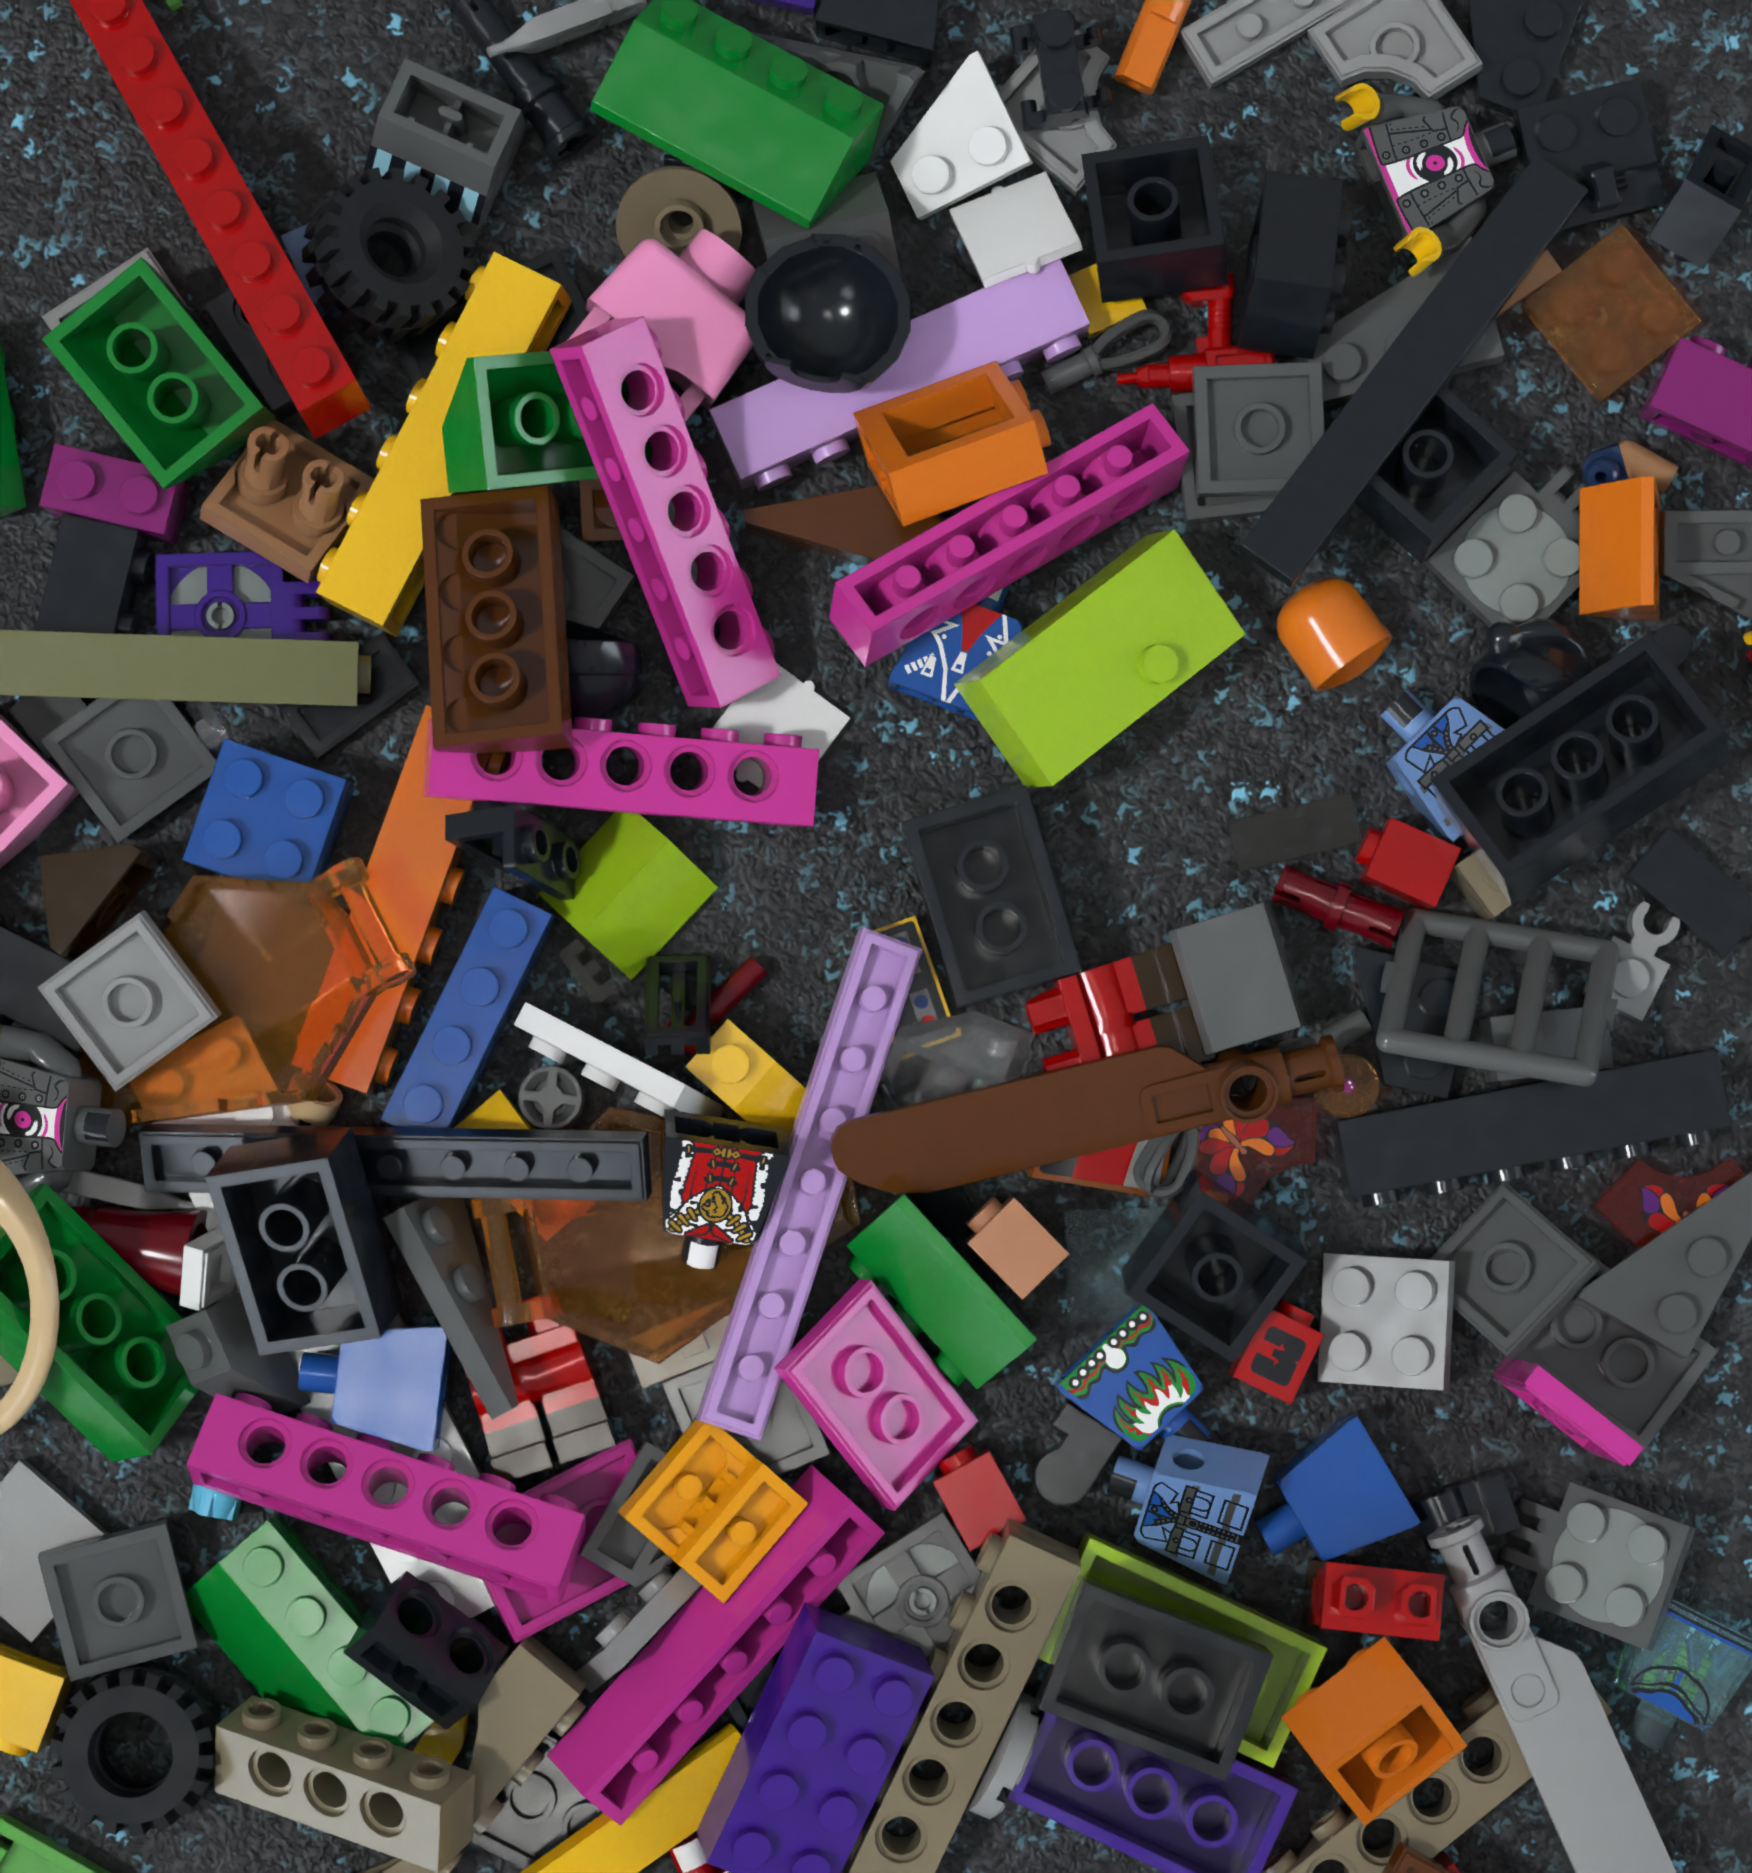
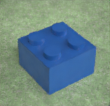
(267, 817)

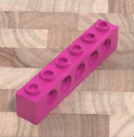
(639, 497)
(1007, 535)
(783, 799)
(534, 1567)

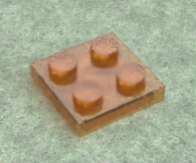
(1610, 313)

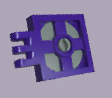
(233, 598)

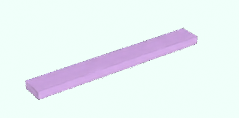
(809, 1193)

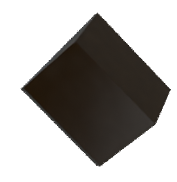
(90, 892)

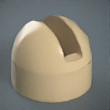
(320, 1111)

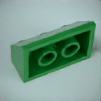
(158, 376)
(514, 426)
(938, 1294)

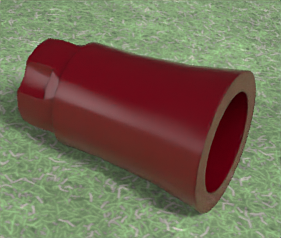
(148, 1239)

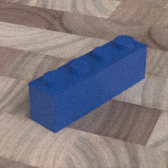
(470, 1014)

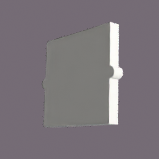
(1015, 229)
(782, 708)

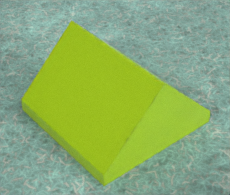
(632, 892)

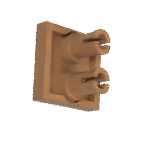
(285, 499)

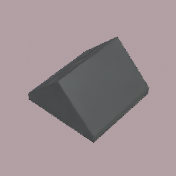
(1238, 978)

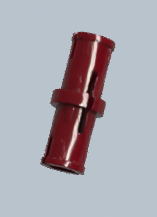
(1337, 906)

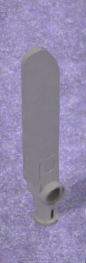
(1553, 1719)

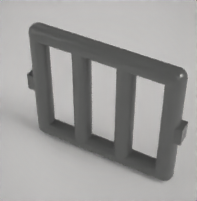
(1520, 1055)

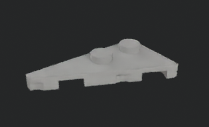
(627, 1635)

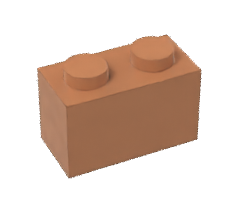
(1014, 1244)

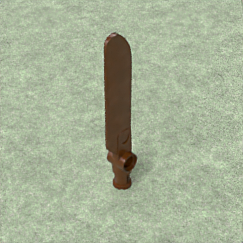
(1071, 1114)

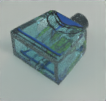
(1685, 1677)

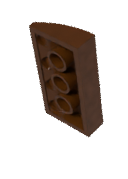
(496, 621)

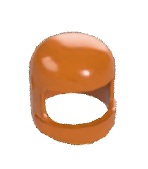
(1331, 632)

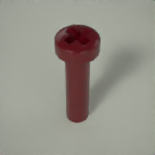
(728, 995)

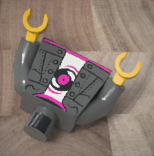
(1425, 168)
(50, 1111)

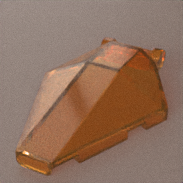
(287, 986)
(613, 1267)

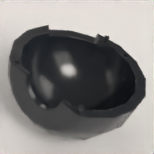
(827, 314)

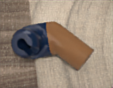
(1627, 461)

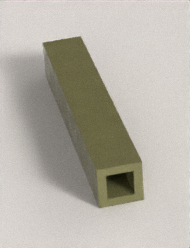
(182, 668)

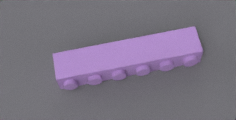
(1002, 323)

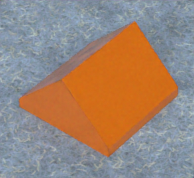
(1620, 550)

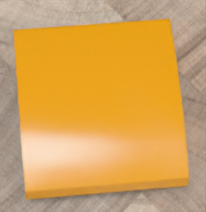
(712, 1508)

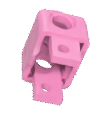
(688, 306)

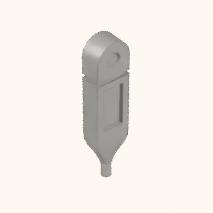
(567, 24)
(123, 1192)

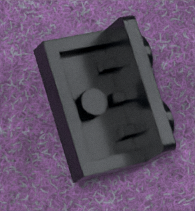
(517, 845)

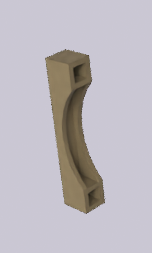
(517, 1711)

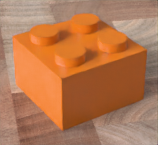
(1373, 1730)

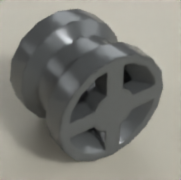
(542, 1087)

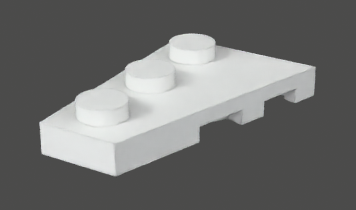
(610, 1066)

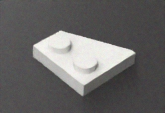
(960, 143)

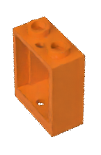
(965, 466)

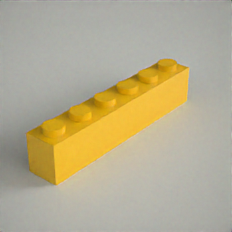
(381, 556)

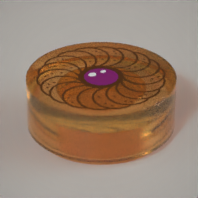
(1359, 1089)

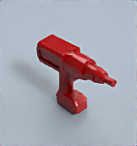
(1211, 350)

